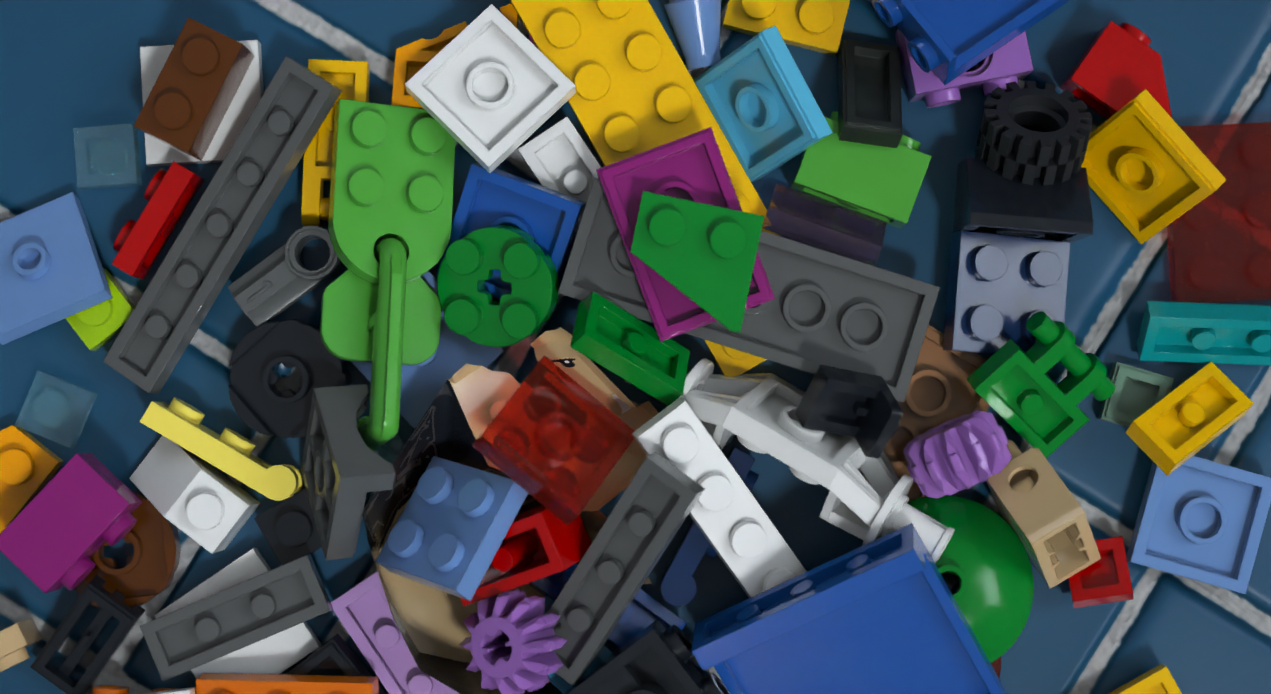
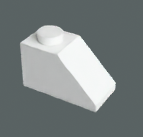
(193, 495)

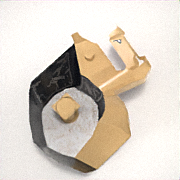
(452, 423)

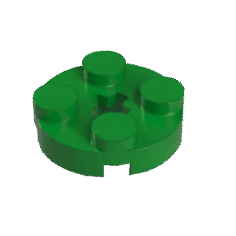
(522, 263)

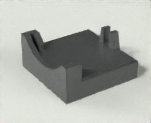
(340, 467)

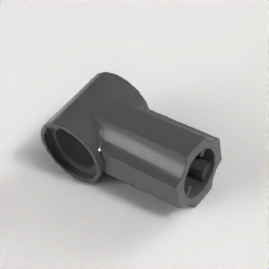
(283, 278)

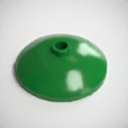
(990, 570)

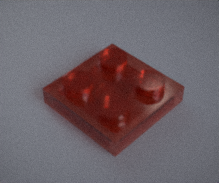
(555, 440)

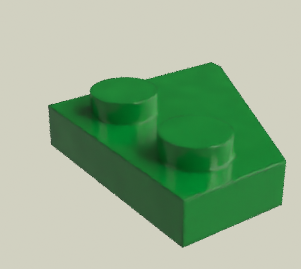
(700, 251)

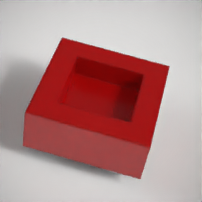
(1104, 580)

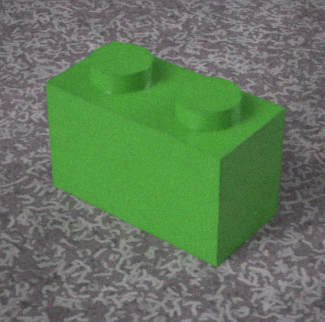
(864, 176)

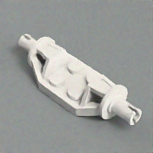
(763, 417)

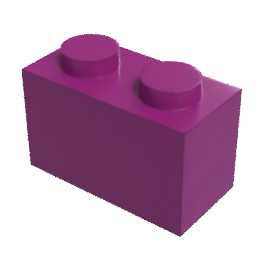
(69, 523)

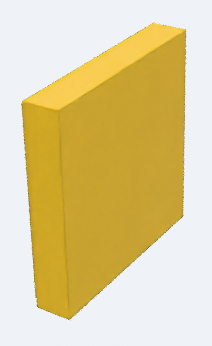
(1147, 167)

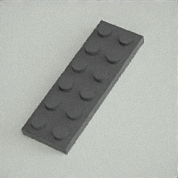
(822, 310)

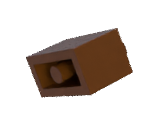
(194, 89)

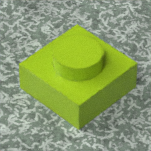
(103, 320)

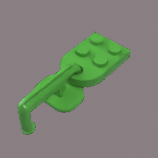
(393, 185)

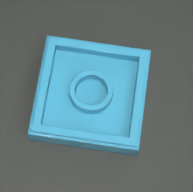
(763, 104)

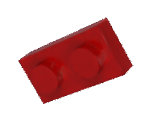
(144, 240)

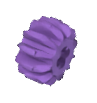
(957, 454)
(513, 642)

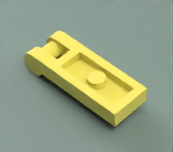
(226, 451)

